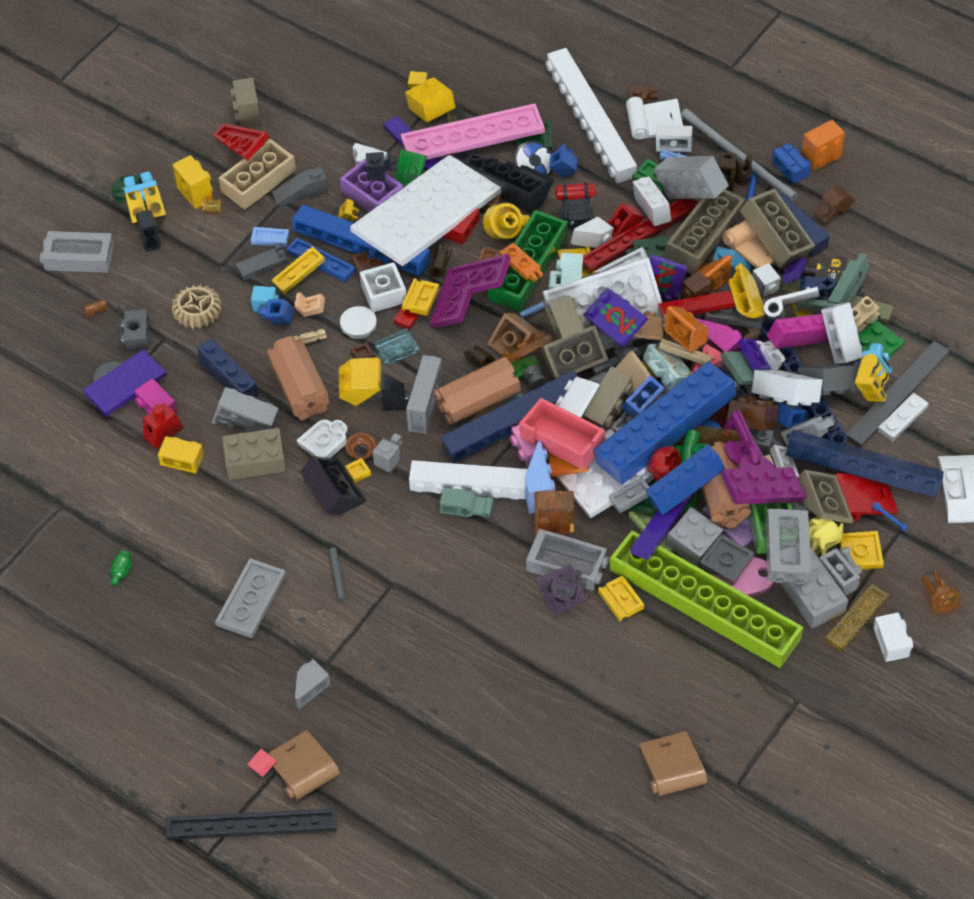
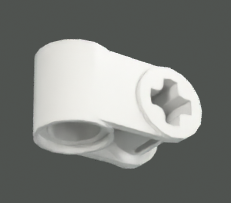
(772, 355)

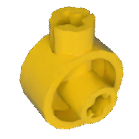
(504, 221)

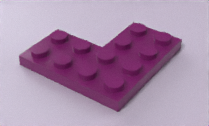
(462, 283)

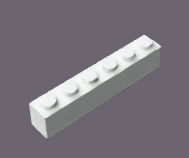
(478, 479)

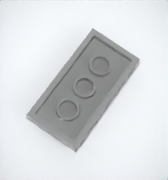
(250, 598)

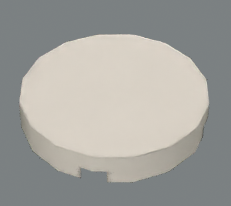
(358, 322)

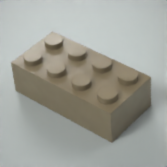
(777, 227)

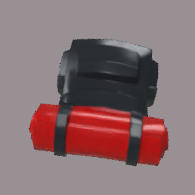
(575, 202)

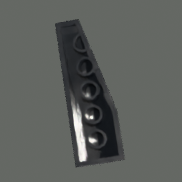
(518, 185)

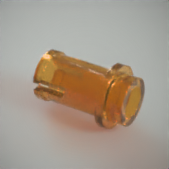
(95, 307)

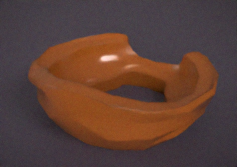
(360, 439)

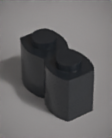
(148, 230)

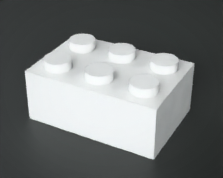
(786, 386)

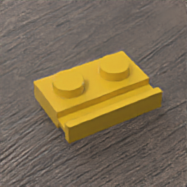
(420, 297)
(621, 598)

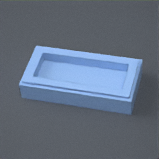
(269, 236)

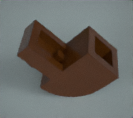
(834, 201)

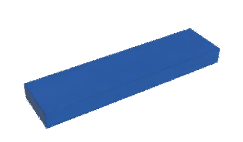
(331, 265)

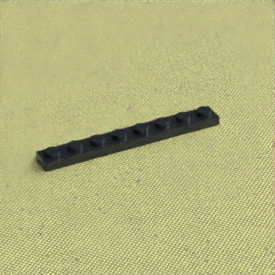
(251, 824)

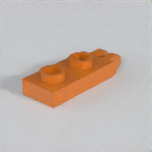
(522, 263)

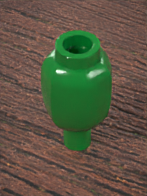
(120, 566)

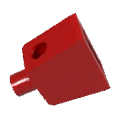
(160, 423)

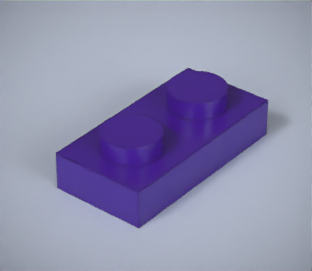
(794, 270)
(753, 354)

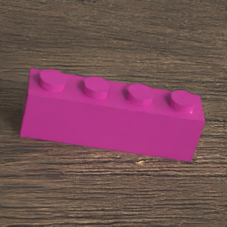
(798, 331)

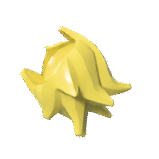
(824, 534)

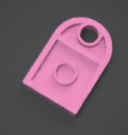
(750, 581)

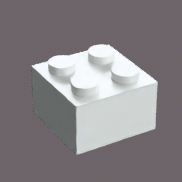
(383, 287)

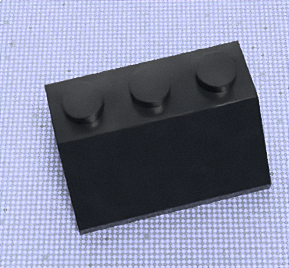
(331, 485)

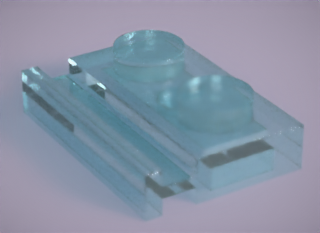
(396, 346)

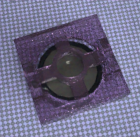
(564, 586)

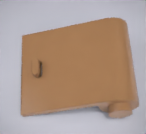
(673, 764)
(303, 765)

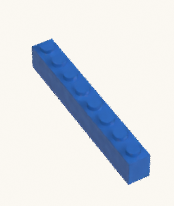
(338, 233)

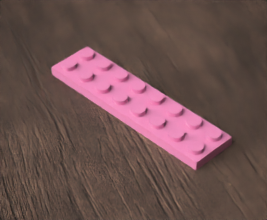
(475, 132)

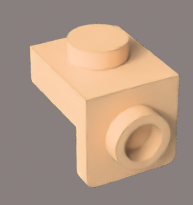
(309, 305)

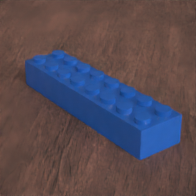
(665, 422)

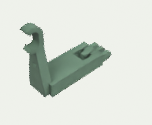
(844, 290)

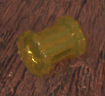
(212, 205)

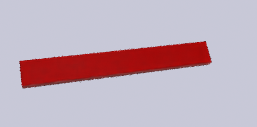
(642, 230)

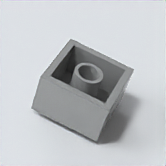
(693, 536)

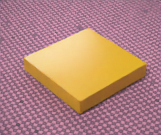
(864, 549)

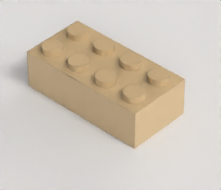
(254, 178)

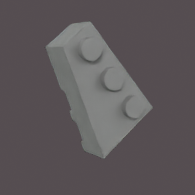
(244, 411)

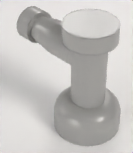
(846, 554)

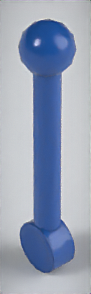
(877, 506)

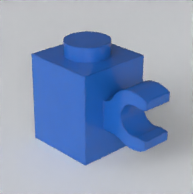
(563, 162)
(277, 311)
(791, 414)

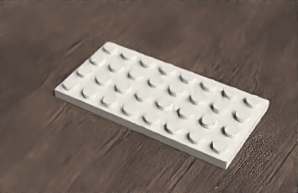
(425, 210)

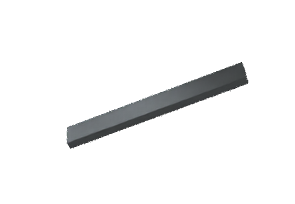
(897, 394)

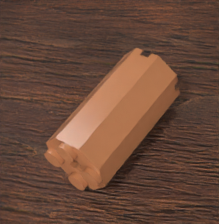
(298, 378)
(477, 390)
(718, 499)

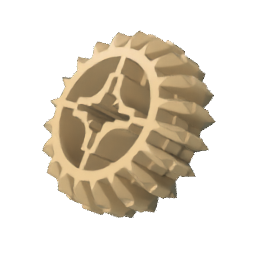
(196, 306)

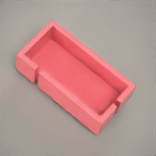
(561, 433)

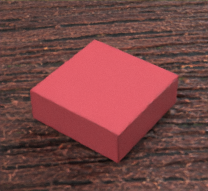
(261, 762)

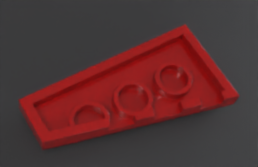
(241, 140)

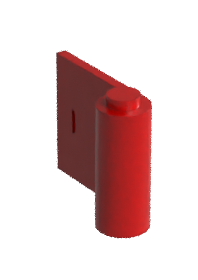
(863, 493)

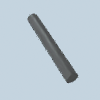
(337, 574)

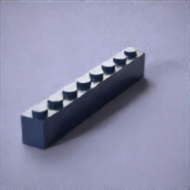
(498, 424)
(864, 463)

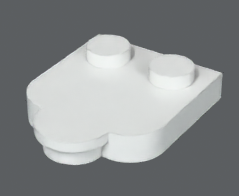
(324, 438)

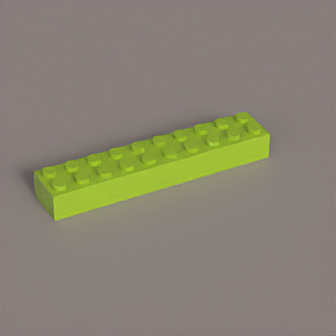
(709, 601)

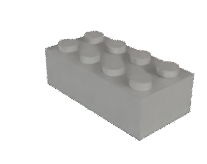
(691, 177)
(820, 597)

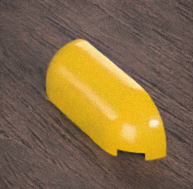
(746, 293)

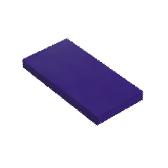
(119, 384)

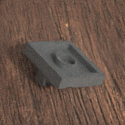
(726, 559)

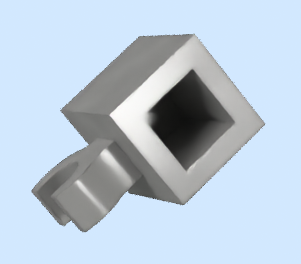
(387, 453)

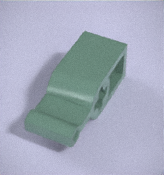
(464, 503)

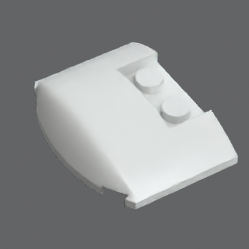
(958, 487)

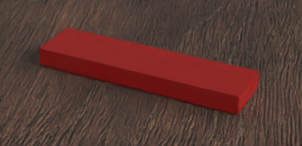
(701, 304)

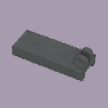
(262, 262)

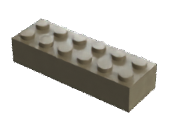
(703, 230)

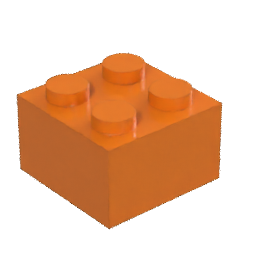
(823, 144)

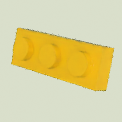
(298, 270)

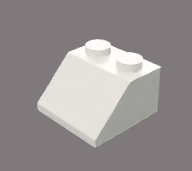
(577, 396)

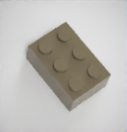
(574, 352)
(609, 399)
(253, 453)

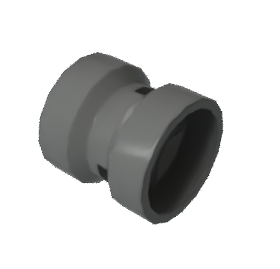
(534, 376)

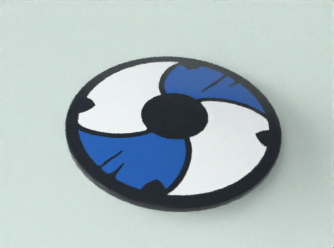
(534, 156)

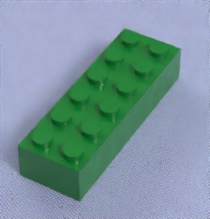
(540, 241)

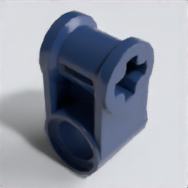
(820, 283)

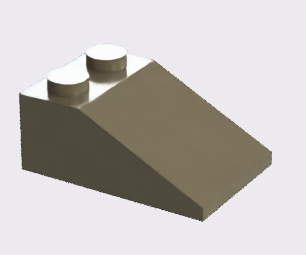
(824, 496)

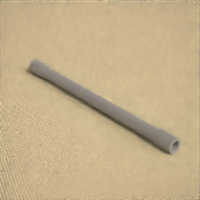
(691, 118)

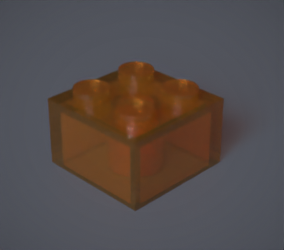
(554, 511)

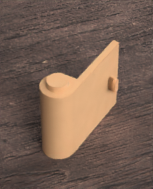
(747, 244)

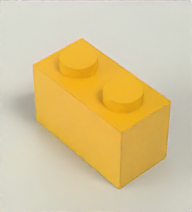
(181, 454)

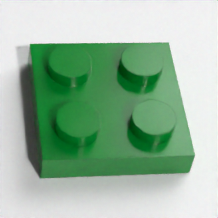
(879, 334)

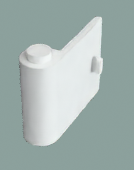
(646, 118)
(775, 306)

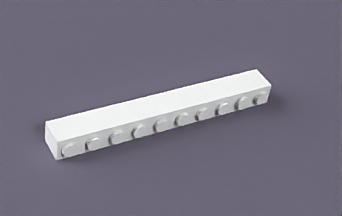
(591, 115)

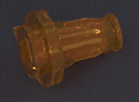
(944, 598)

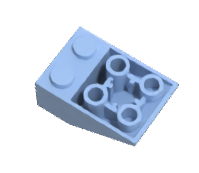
(537, 476)

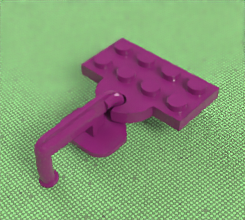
(756, 477)

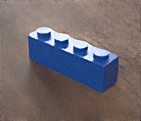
(685, 479)

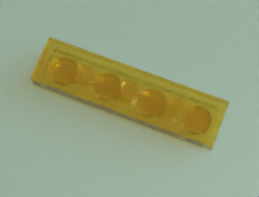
(856, 618)

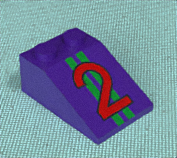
(668, 277)
(614, 317)

